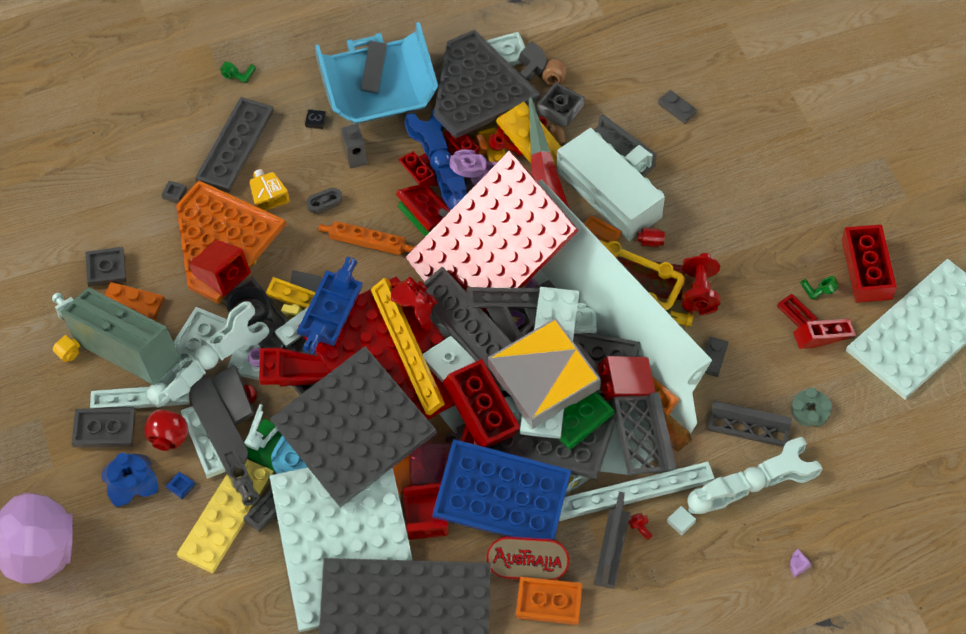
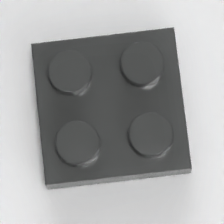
(105, 266)

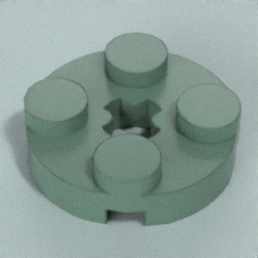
(816, 399)

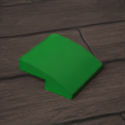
(263, 455)

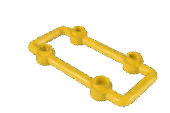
(665, 270)

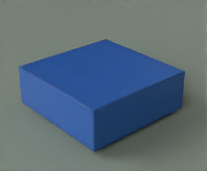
(180, 485)

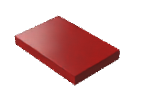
(423, 204)

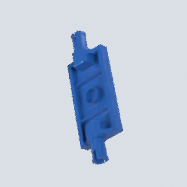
(330, 307)

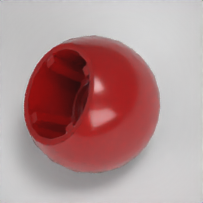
(166, 430)

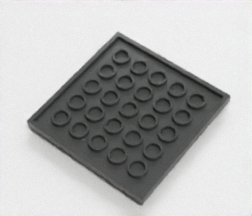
(353, 426)

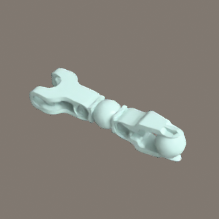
(221, 345)
(772, 471)

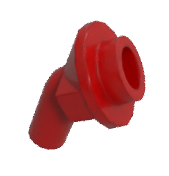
(638, 521)

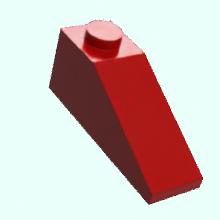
(824, 332)

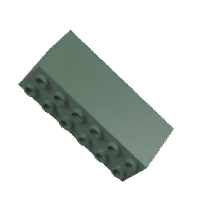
(121, 335)

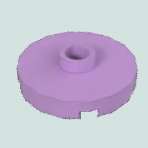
(468, 163)

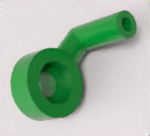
(230, 71)
(826, 286)

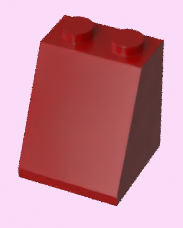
(220, 266)

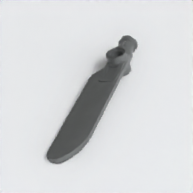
(223, 437)

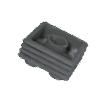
(560, 104)

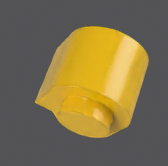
(66, 348)

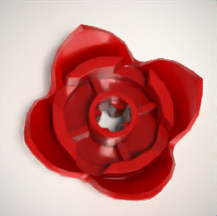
(415, 295)

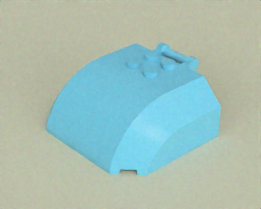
(405, 81)

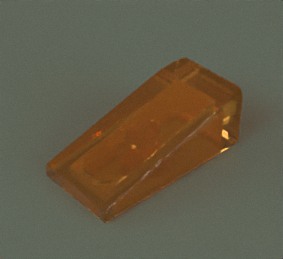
(678, 434)

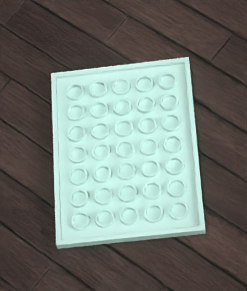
(318, 529)

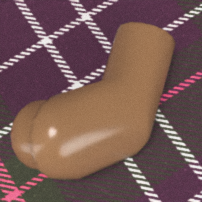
(557, 133)

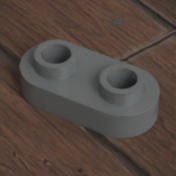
(324, 201)

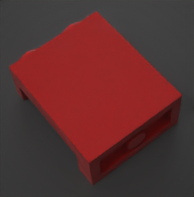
(625, 376)
(419, 508)

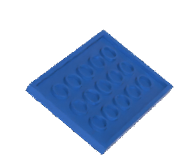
(501, 492)

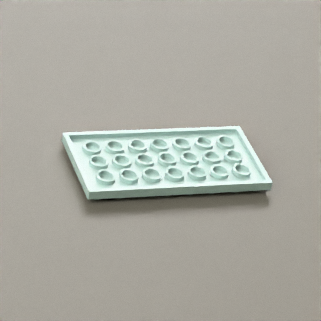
(917, 332)

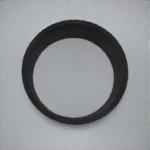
(249, 292)

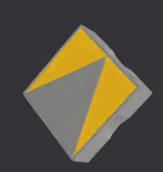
(544, 373)

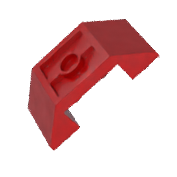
(420, 167)

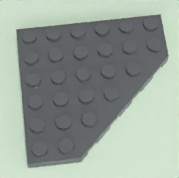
(477, 85)

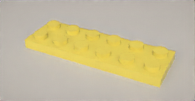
(221, 521)

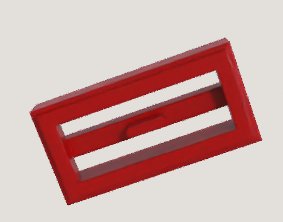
(793, 313)

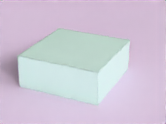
(681, 520)

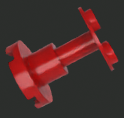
(701, 296)

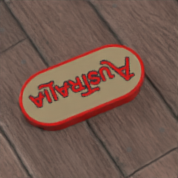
(527, 557)

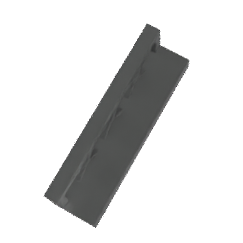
(622, 144)
(754, 418)

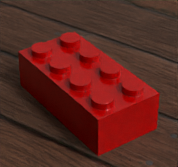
(868, 263)
(481, 404)

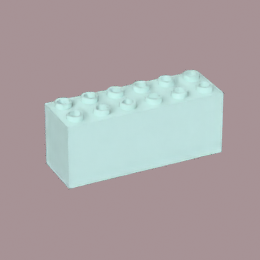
(610, 183)

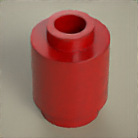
(651, 237)

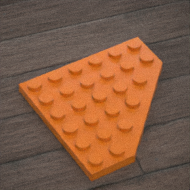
(212, 215)

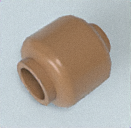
(554, 72)

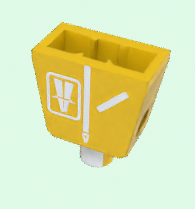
(268, 190)

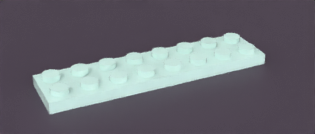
(563, 306)

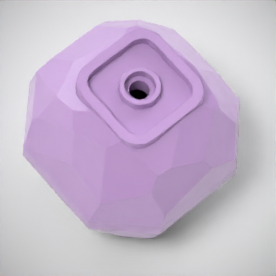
(34, 538)

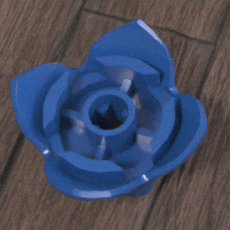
(122, 488)

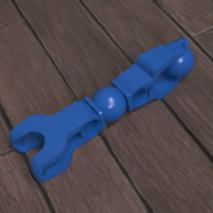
(432, 140)

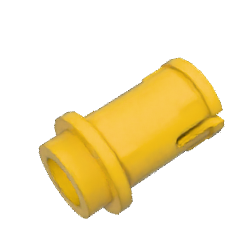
(683, 318)

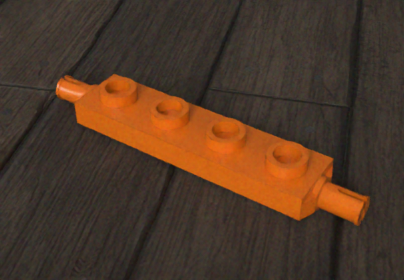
(366, 238)

